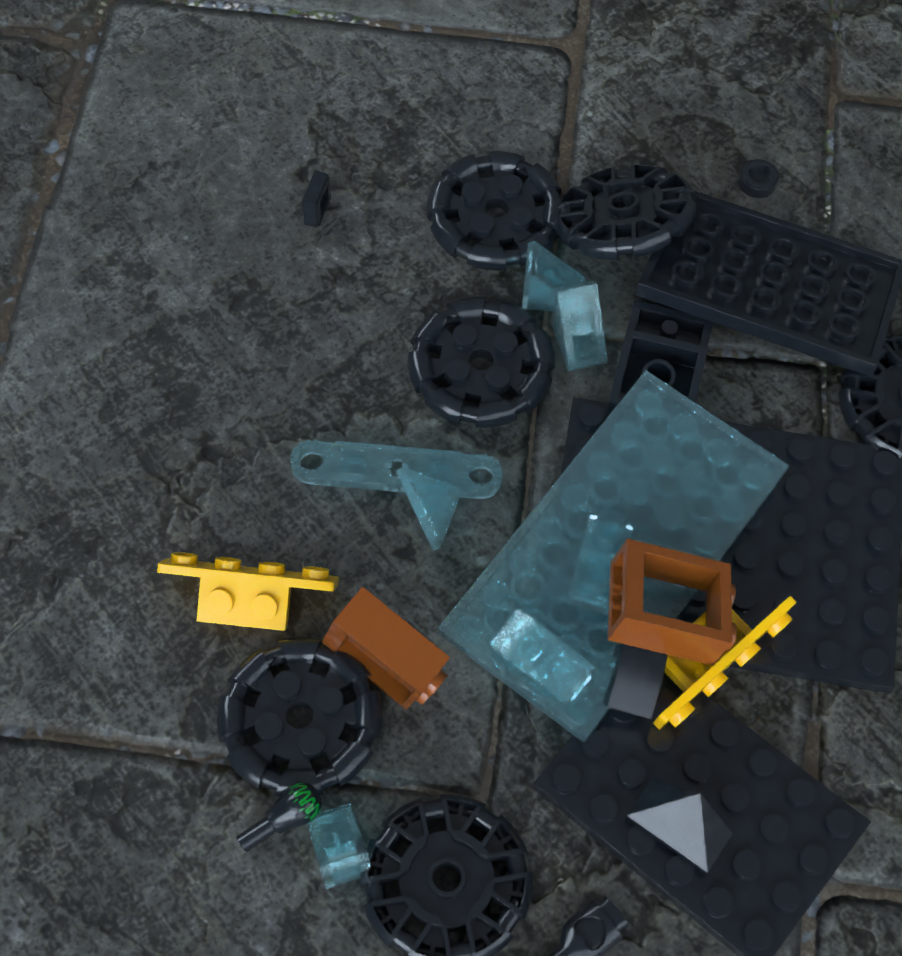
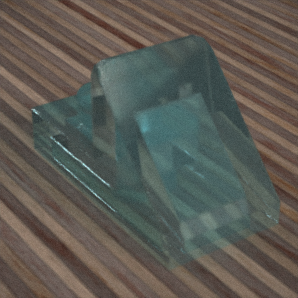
(579, 325)

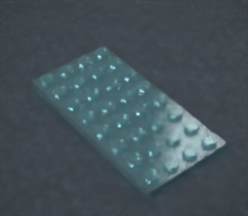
(651, 466)

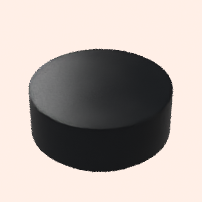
(758, 178)

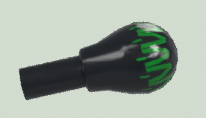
(294, 808)

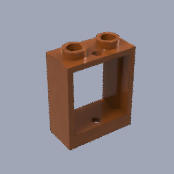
(662, 634)
(392, 650)

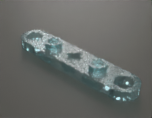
(368, 464)

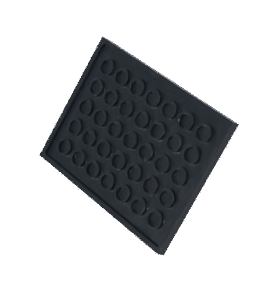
(821, 538)

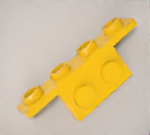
(246, 594)
(696, 677)

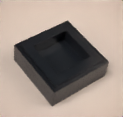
(316, 199)

